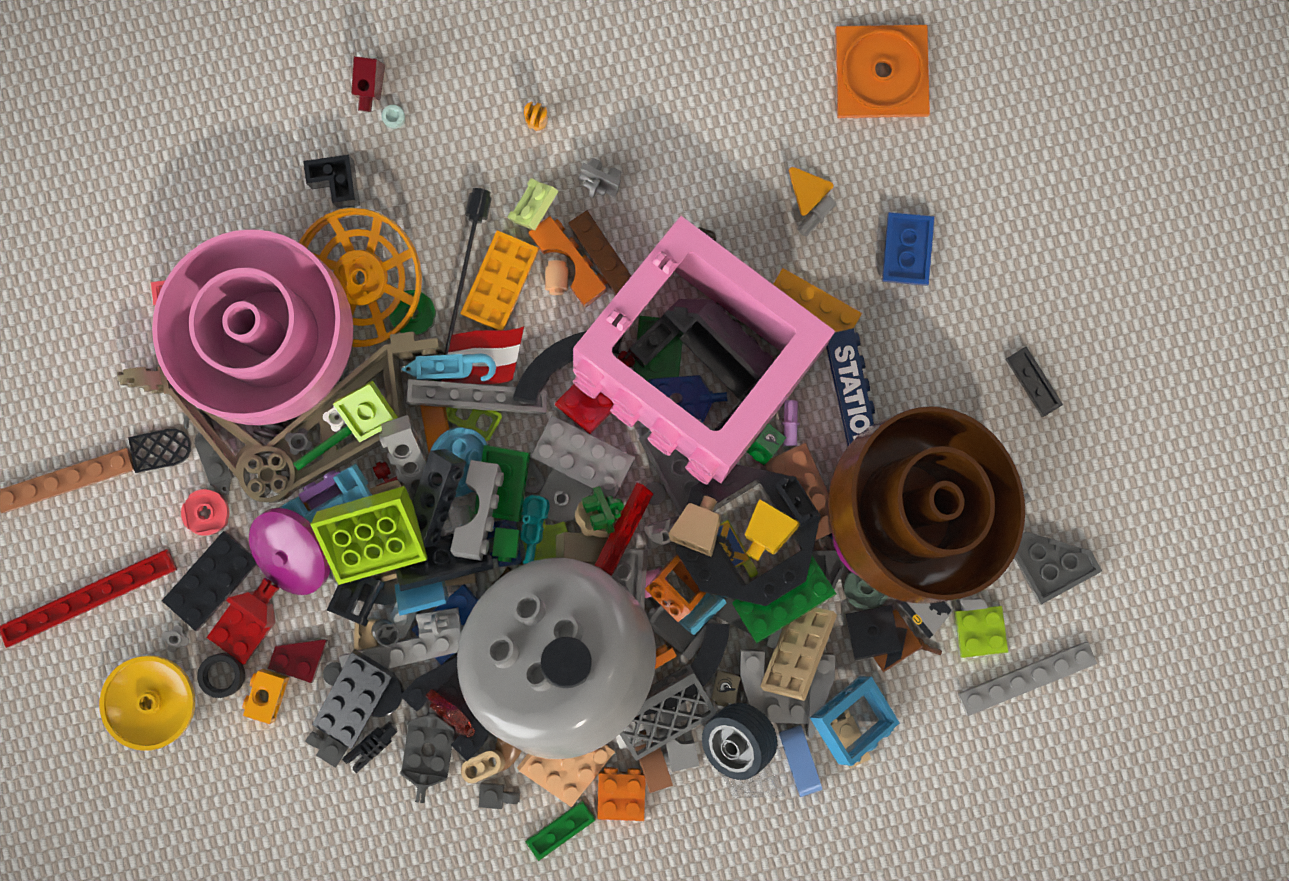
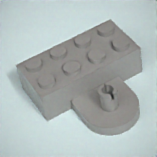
(577, 467)

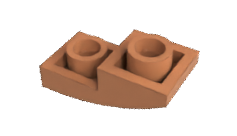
(655, 770)

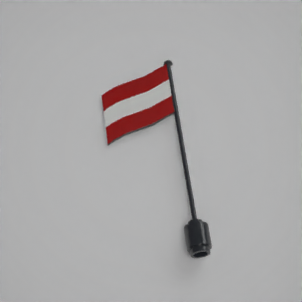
(498, 344)

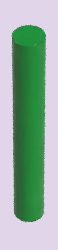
(322, 448)

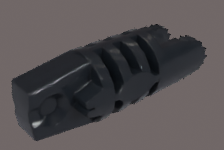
(371, 746)

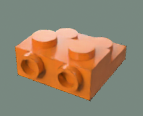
(621, 794)

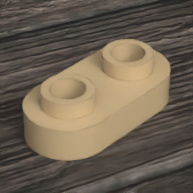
(484, 766)

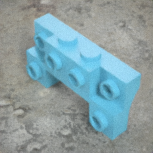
(352, 485)

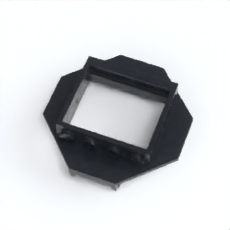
(718, 574)

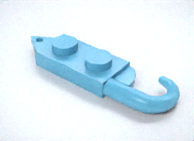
(448, 366)

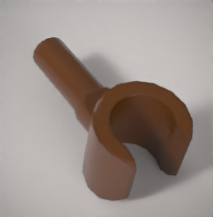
(926, 647)

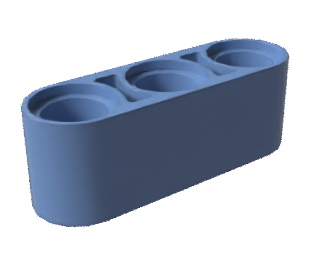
(800, 761)

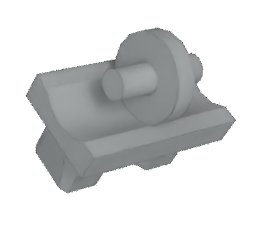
(599, 181)
(659, 532)
(439, 622)

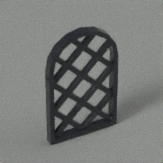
(159, 457)

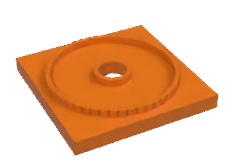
(865, 93)

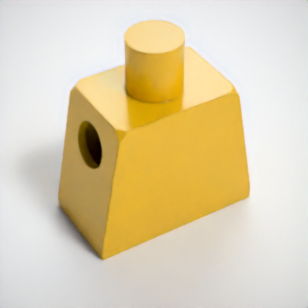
(768, 530)

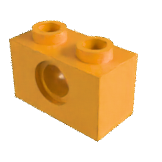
(275, 685)

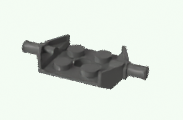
(424, 769)

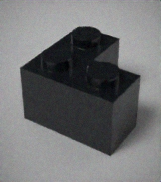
(336, 173)

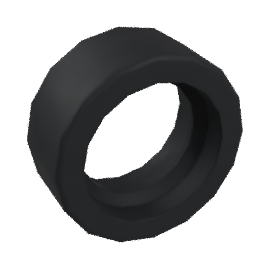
(205, 685)

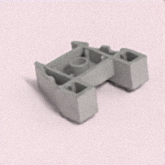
(783, 708)

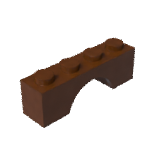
(600, 251)

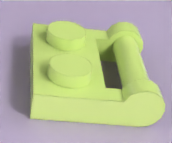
(533, 204)

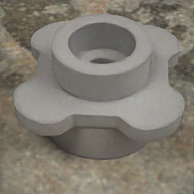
(182, 639)

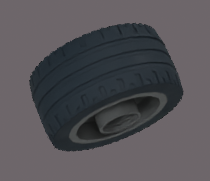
(739, 741)

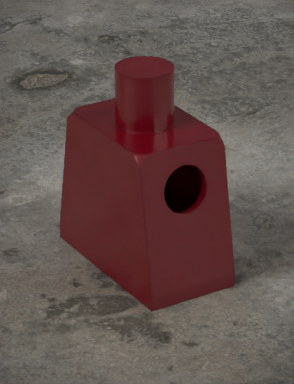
(367, 72)

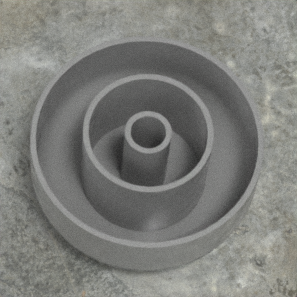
(504, 650)

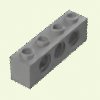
(409, 457)

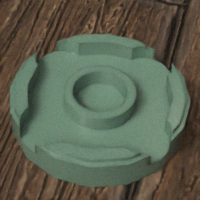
(861, 594)

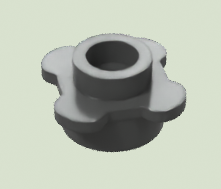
(294, 446)

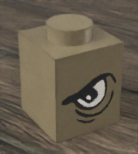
(725, 688)

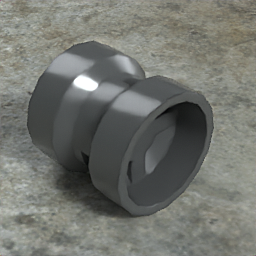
(388, 636)

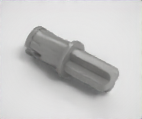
(816, 215)

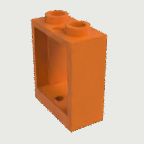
(663, 591)

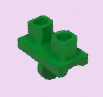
(605, 509)

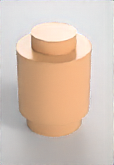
(556, 277)

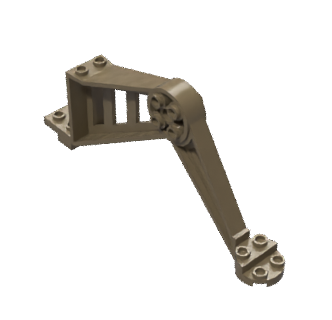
(387, 358)

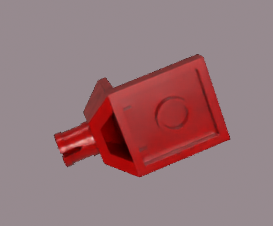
(586, 410)
(245, 622)

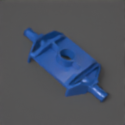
(695, 393)

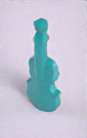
(535, 512)

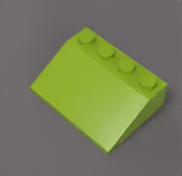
(369, 535)

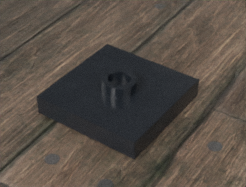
(873, 632)

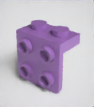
(319, 493)

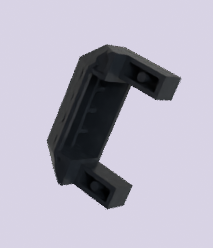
(713, 340)

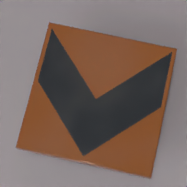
(908, 643)

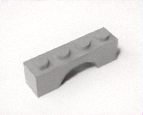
(471, 539)

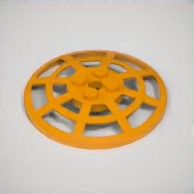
(371, 266)

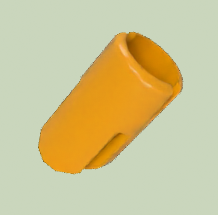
(535, 116)

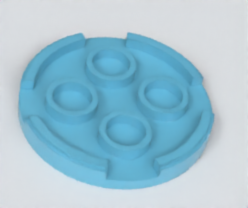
(466, 445)

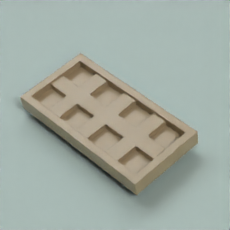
(798, 654)

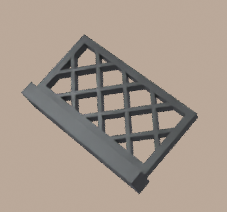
(658, 693)

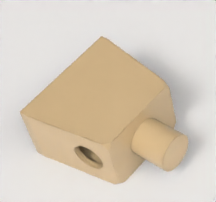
(697, 527)

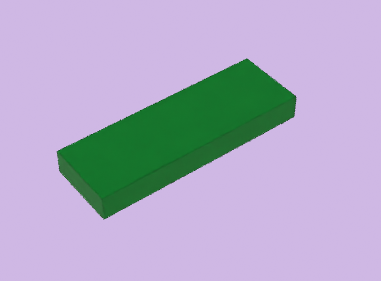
(560, 830)

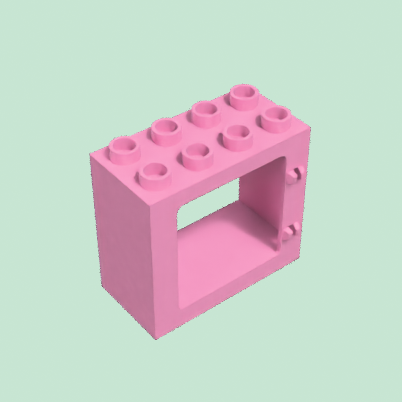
(741, 293)

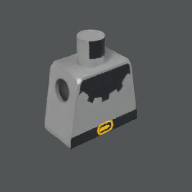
(927, 616)

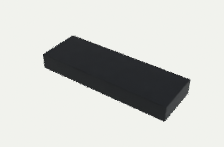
(1034, 381)

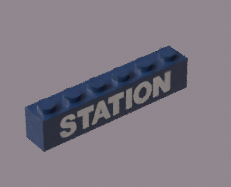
(850, 383)

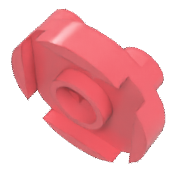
(194, 504)

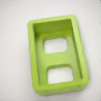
(471, 422)

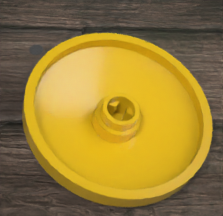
(147, 702)

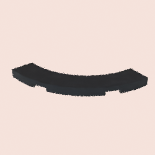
(546, 364)
(706, 661)

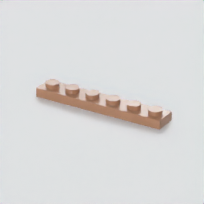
(66, 480)

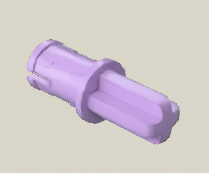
(790, 422)

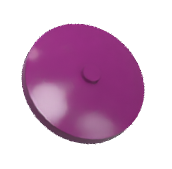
(288, 551)

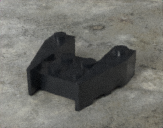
(446, 683)

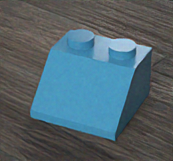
(421, 597)

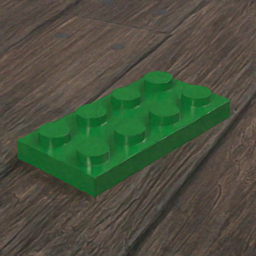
(766, 620)

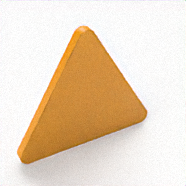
(808, 189)

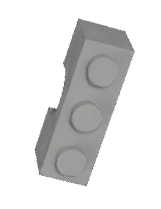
(679, 753)

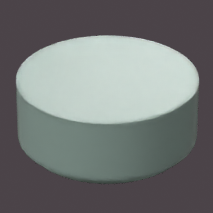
(393, 116)

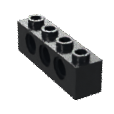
(436, 493)

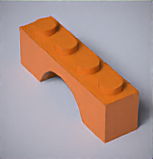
(551, 239)

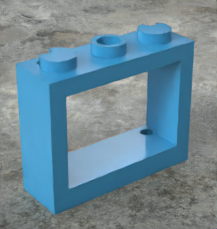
(842, 701)

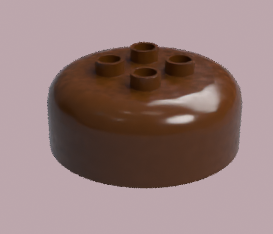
(927, 506)

